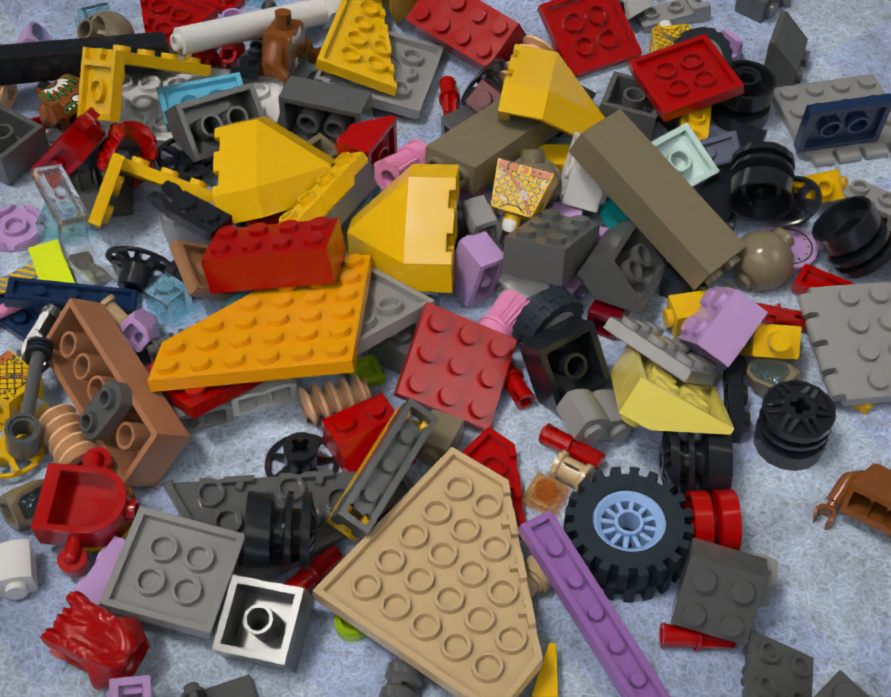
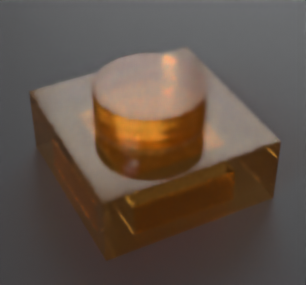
(545, 494)

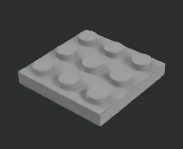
(665, 352)
(173, 572)

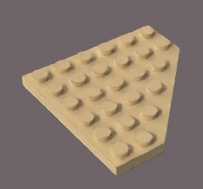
(445, 583)

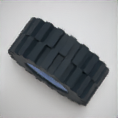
(633, 559)

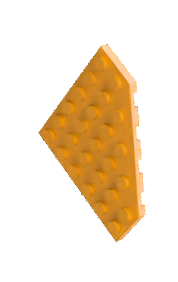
(271, 335)

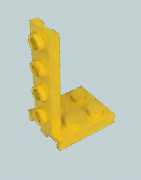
(104, 76)
(139, 169)

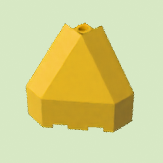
(546, 90)
(263, 168)
(412, 227)

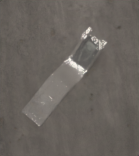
(72, 225)

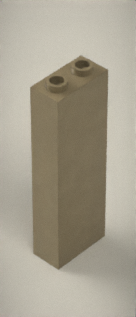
(484, 139)
(657, 199)

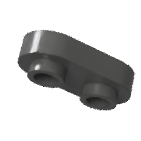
(106, 410)

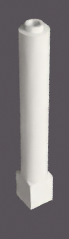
(248, 26)

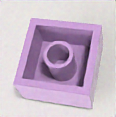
(722, 324)

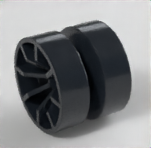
(755, 103)

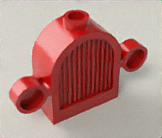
(74, 143)
(82, 509)

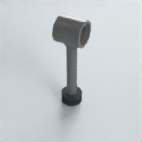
(38, 351)

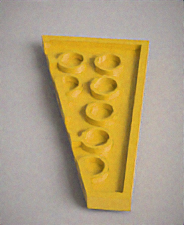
(359, 46)

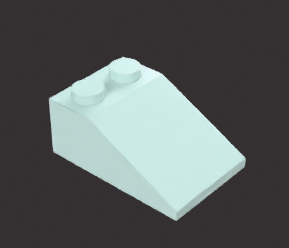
(687, 155)

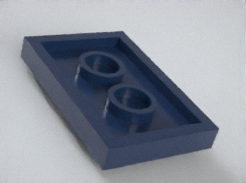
(842, 122)

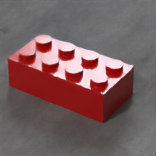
(467, 29)
(274, 255)

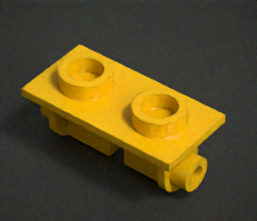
(830, 184)

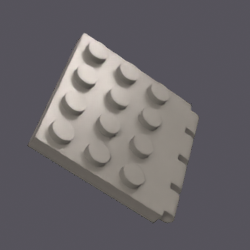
(414, 72)
(792, 102)
(389, 309)
(851, 339)

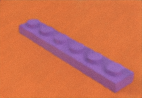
(590, 608)

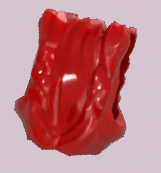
(133, 130)
(96, 640)

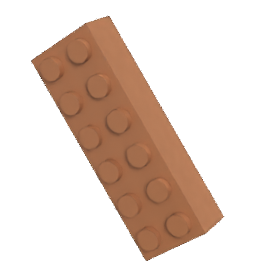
(93, 352)

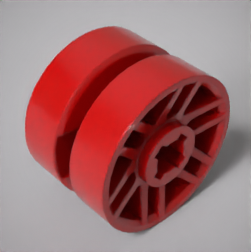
(716, 517)

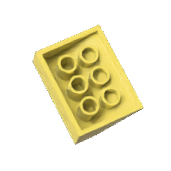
(663, 402)

